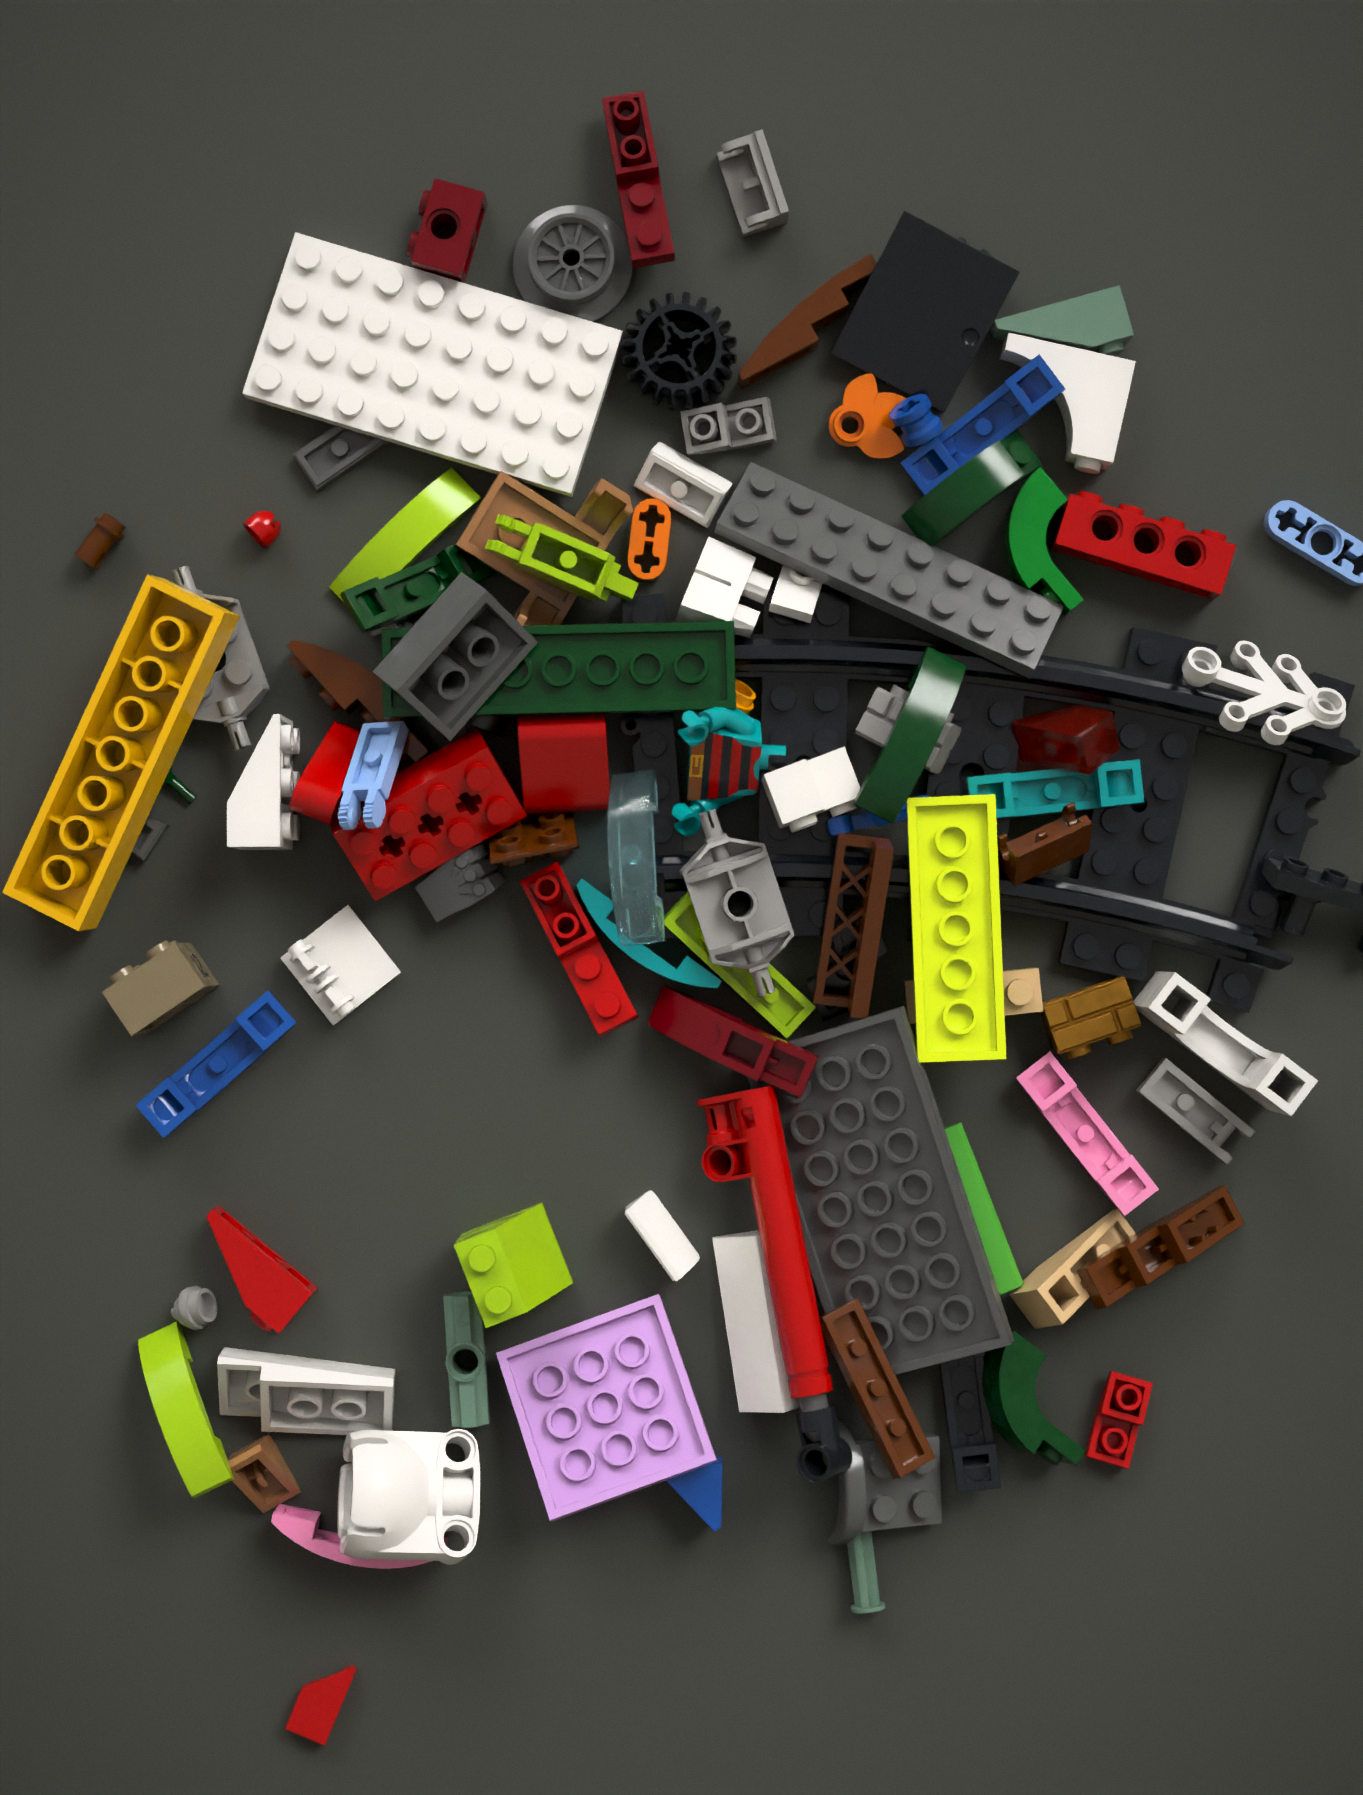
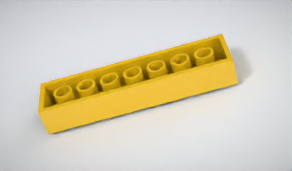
(121, 753)

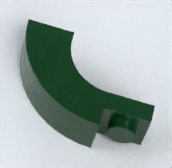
(971, 488)
(1013, 1405)

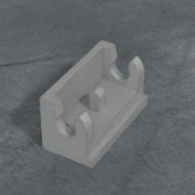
(753, 183)

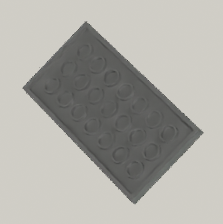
(887, 1198)

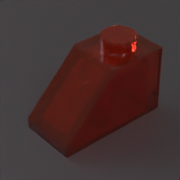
(1068, 738)

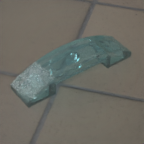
(632, 858)

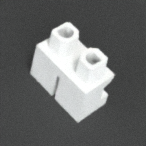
(717, 587)

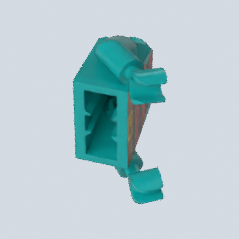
(722, 762)

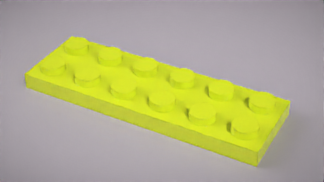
(956, 928)

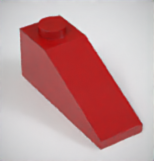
(263, 1277)

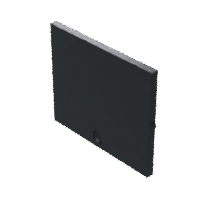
(924, 311)

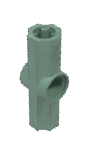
(466, 1386)

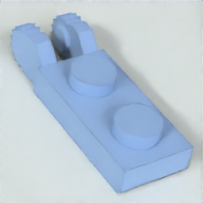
(372, 773)

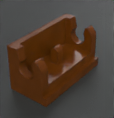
(1044, 846)

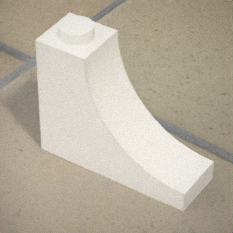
(1093, 396)

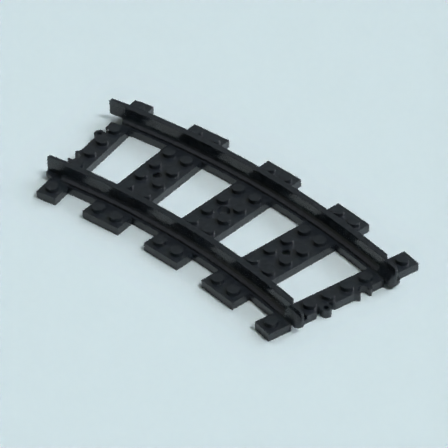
(1119, 887)

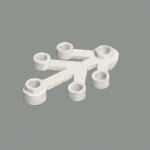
(1315, 706)

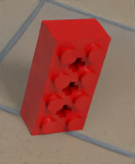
(453, 820)

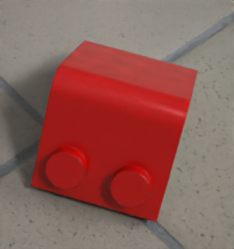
(564, 763)

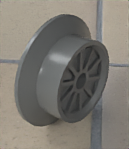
(582, 290)

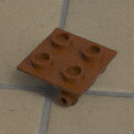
(549, 834)

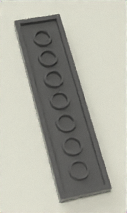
(889, 569)

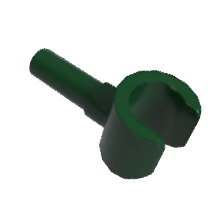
(179, 787)

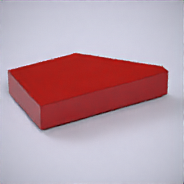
(319, 1705)

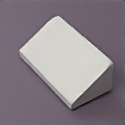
(682, 484)
(662, 1235)

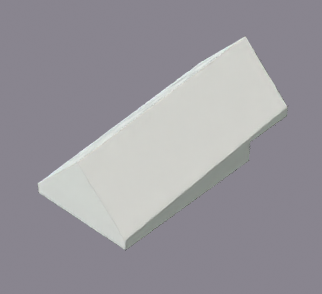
(751, 1325)
(305, 1392)

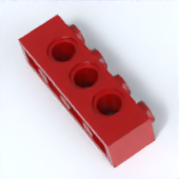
(1210, 550)

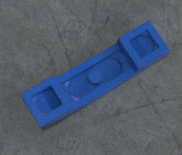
(989, 421)
(216, 1065)

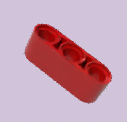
(321, 783)

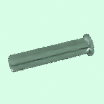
(864, 1574)

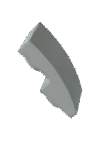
(728, 426)

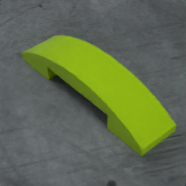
(410, 531)
(182, 1411)

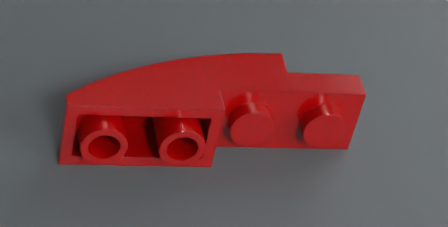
(579, 949)

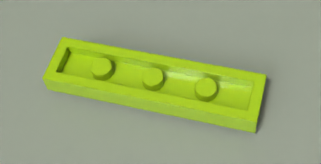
(782, 1009)

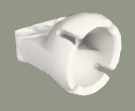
(407, 1495)

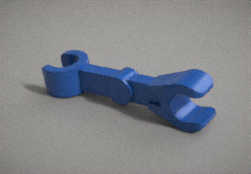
(848, 823)

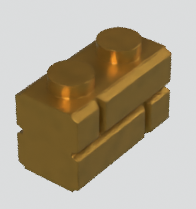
(1090, 1016)

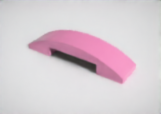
(1086, 1134)
(302, 1527)

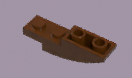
(348, 686)

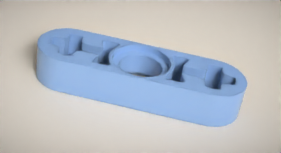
(1299, 518)

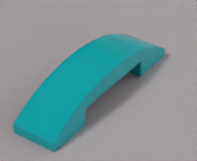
(1051, 789)
(688, 971)

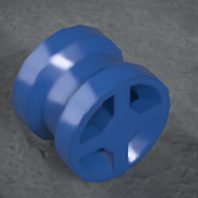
(916, 420)

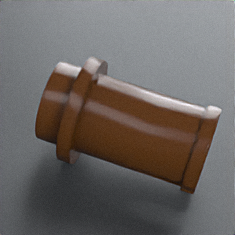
(100, 540)

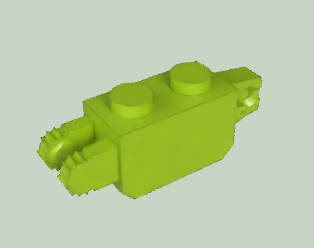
(563, 561)

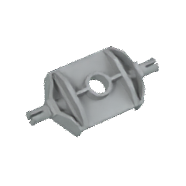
(241, 681)
(712, 877)

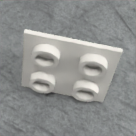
(340, 964)

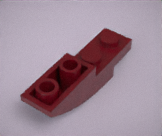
(638, 179)
(732, 1041)

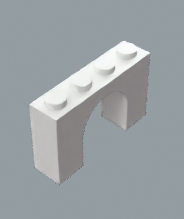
(1261, 1074)

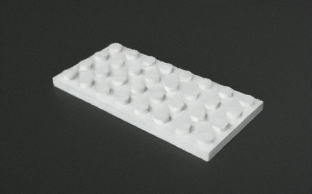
(433, 364)

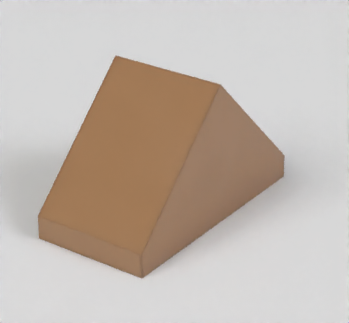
(263, 1473)

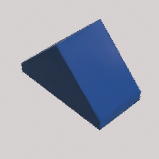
(703, 1491)

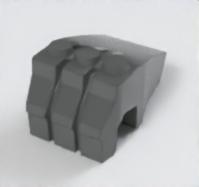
(460, 883)

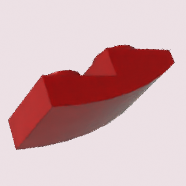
(1118, 1419)

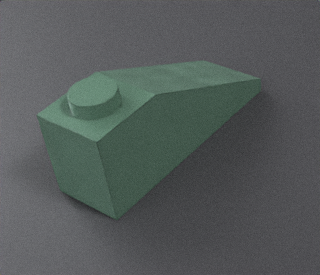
(1086, 322)

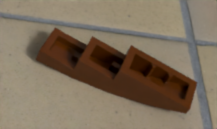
(796, 332)
(1160, 1247)

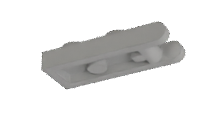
(1192, 1108)

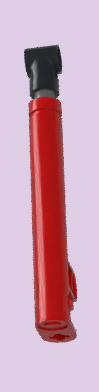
(752, 1134)

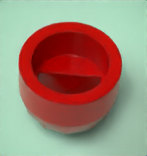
(262, 529)

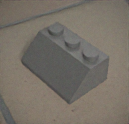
(455, 656)

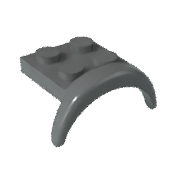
(877, 1501)

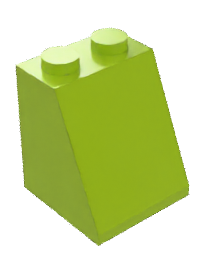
(512, 1264)

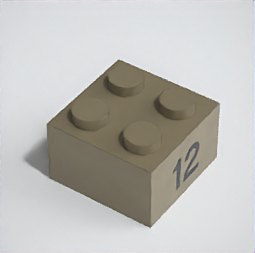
(160, 987)

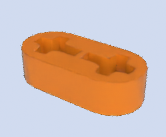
(639, 539)

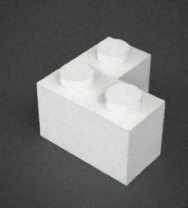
(811, 788)

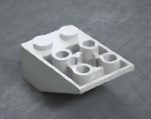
(261, 799)

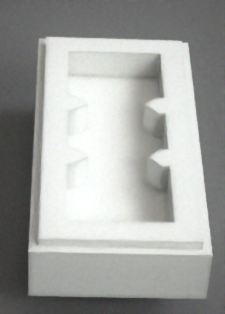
(795, 595)

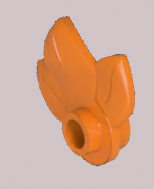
(871, 413)

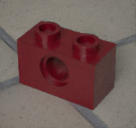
(452, 205)

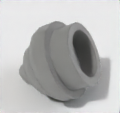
(195, 1307)

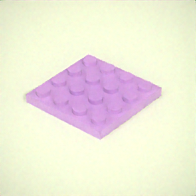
(605, 1407)

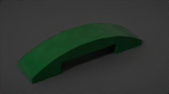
(411, 590)
(911, 736)

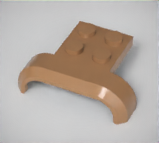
(593, 523)

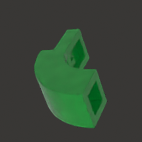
(1026, 540)

